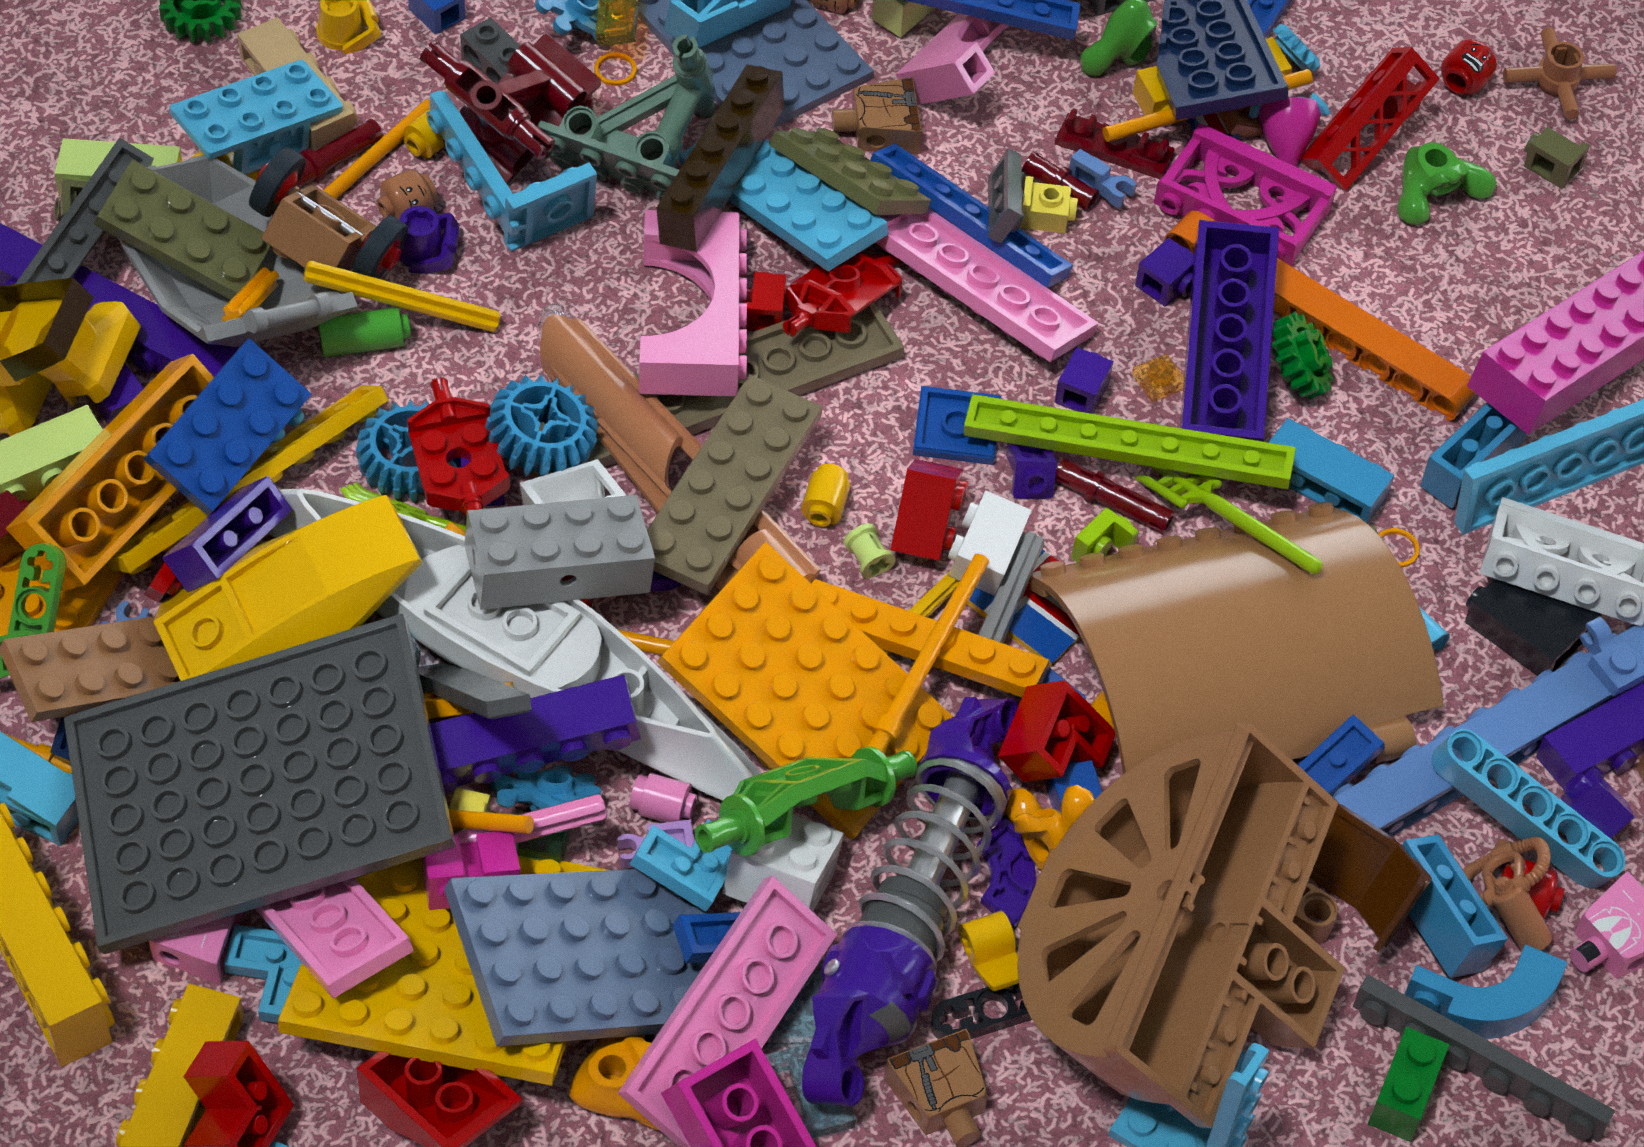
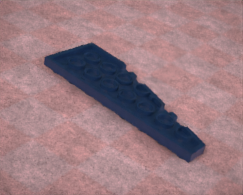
(1215, 58)

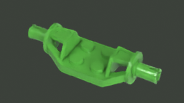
(764, 803)

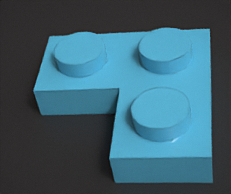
(682, 868)
(263, 956)

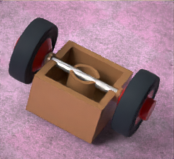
(319, 227)

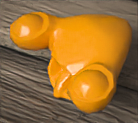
(1045, 827)
(603, 1075)

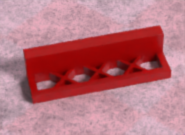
(1359, 109)

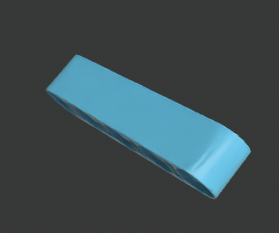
(1548, 810)

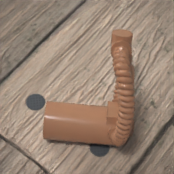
(1512, 895)

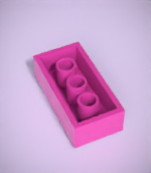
(737, 1104)

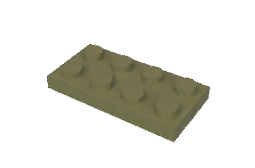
(850, 171)
(183, 230)

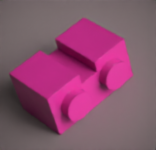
(489, 856)

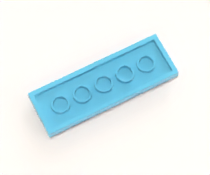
(803, 209)
(1552, 465)

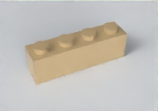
(273, 46)

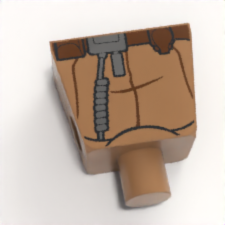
(882, 116)
(941, 1086)

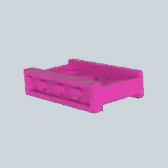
(1226, 155)

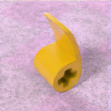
(991, 949)

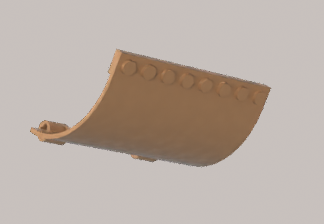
(1240, 634)

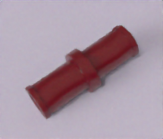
(1049, 173)

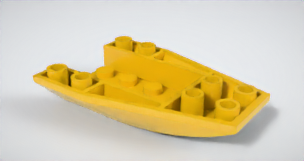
(291, 590)

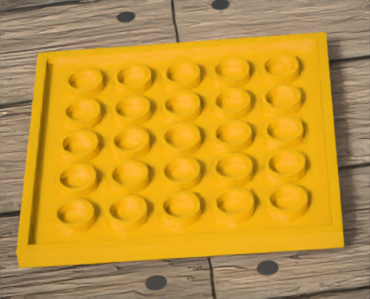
(425, 1000)

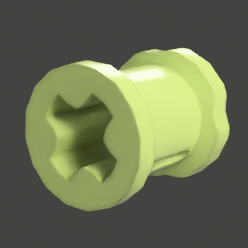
(869, 550)

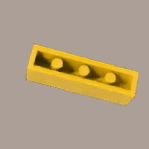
(165, 1102)

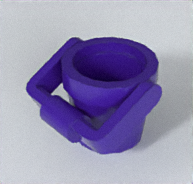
(425, 246)

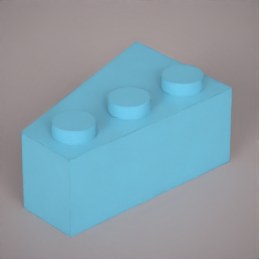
(716, 18)
(36, 792)

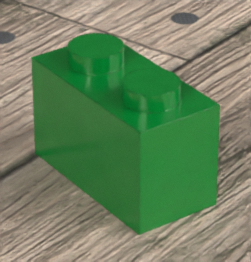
(1408, 1084)

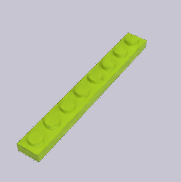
(1130, 441)

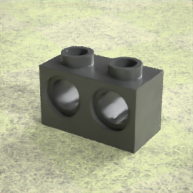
(488, 48)

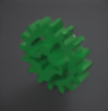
(200, 17)
(1302, 355)

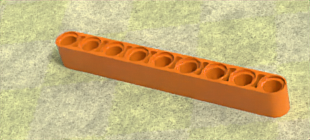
(1359, 335)

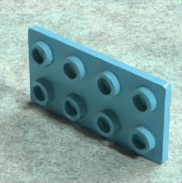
(257, 115)

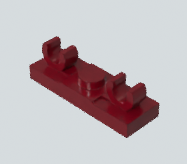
(1130, 152)

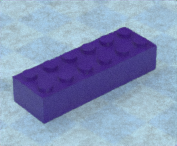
(1230, 329)

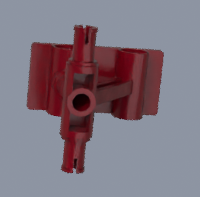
(505, 115)

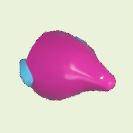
(1290, 124)

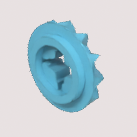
(1295, 48)

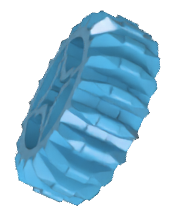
(567, 431)
(391, 432)

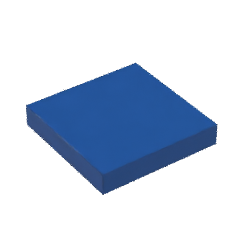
(941, 427)

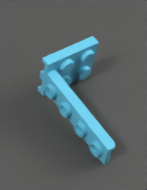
(528, 214)
(1154, 1126)

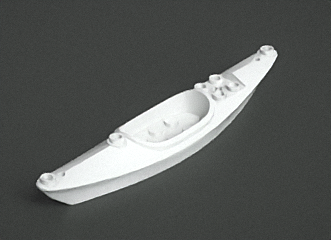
(543, 650)

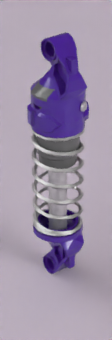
(889, 957)

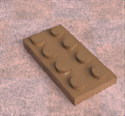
(86, 666)

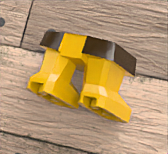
(56, 341)

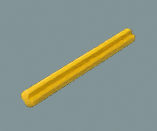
(401, 296)

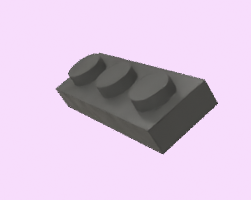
(1005, 196)

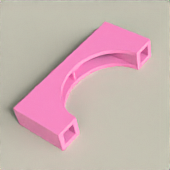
(953, 60)
(705, 353)

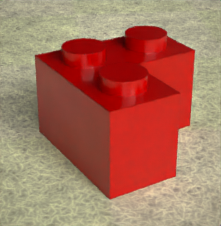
(926, 508)
(1051, 730)
(239, 1096)

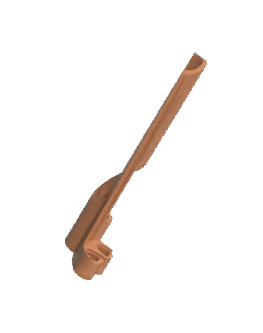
(642, 430)

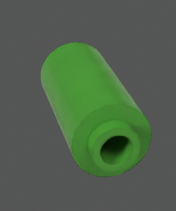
(364, 332)

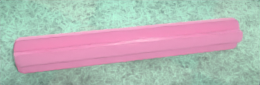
(553, 819)

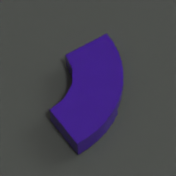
(1010, 872)

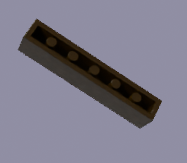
(720, 158)

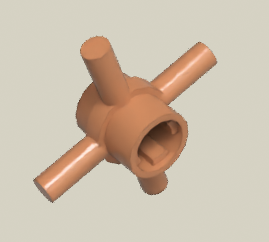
(1560, 71)

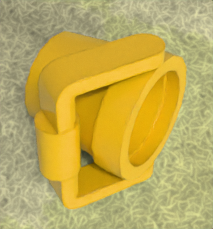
(342, 26)

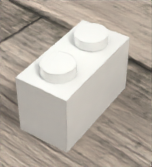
(993, 532)

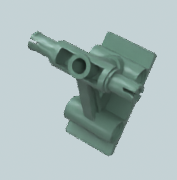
(651, 158)

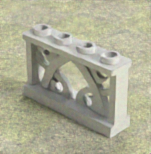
(1566, 561)

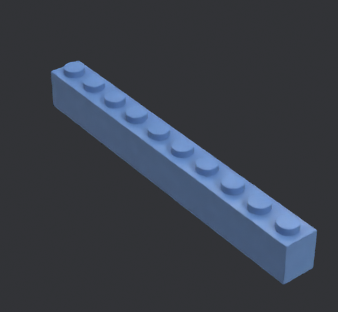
(1411, 788)

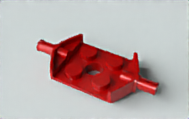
(833, 297)
(452, 430)

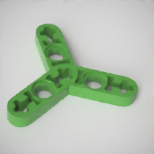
(21, 622)

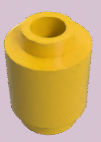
(421, 139)
(826, 495)

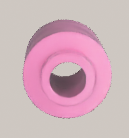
(662, 798)

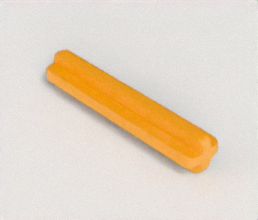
(252, 294)

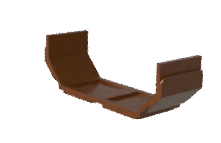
(1369, 873)

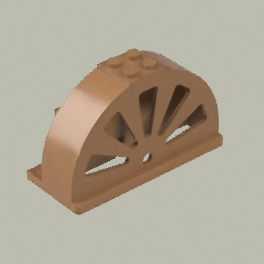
(1174, 925)

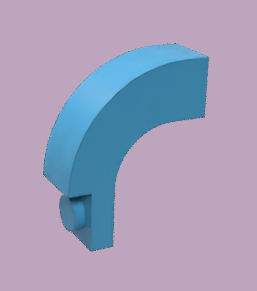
(1497, 1008)

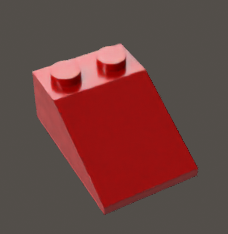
(433, 1100)

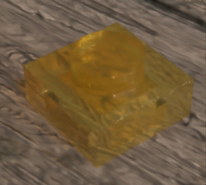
(1158, 377)

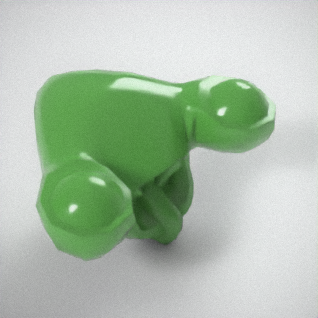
(1123, 37)
(1435, 172)

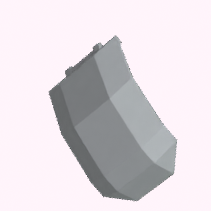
(199, 309)

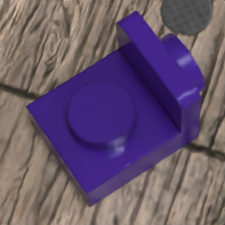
(1032, 471)

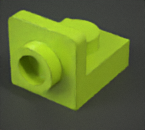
(1102, 533)

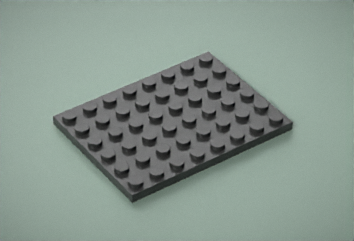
(256, 783)

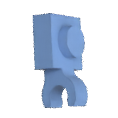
(1097, 175)
(1614, 664)

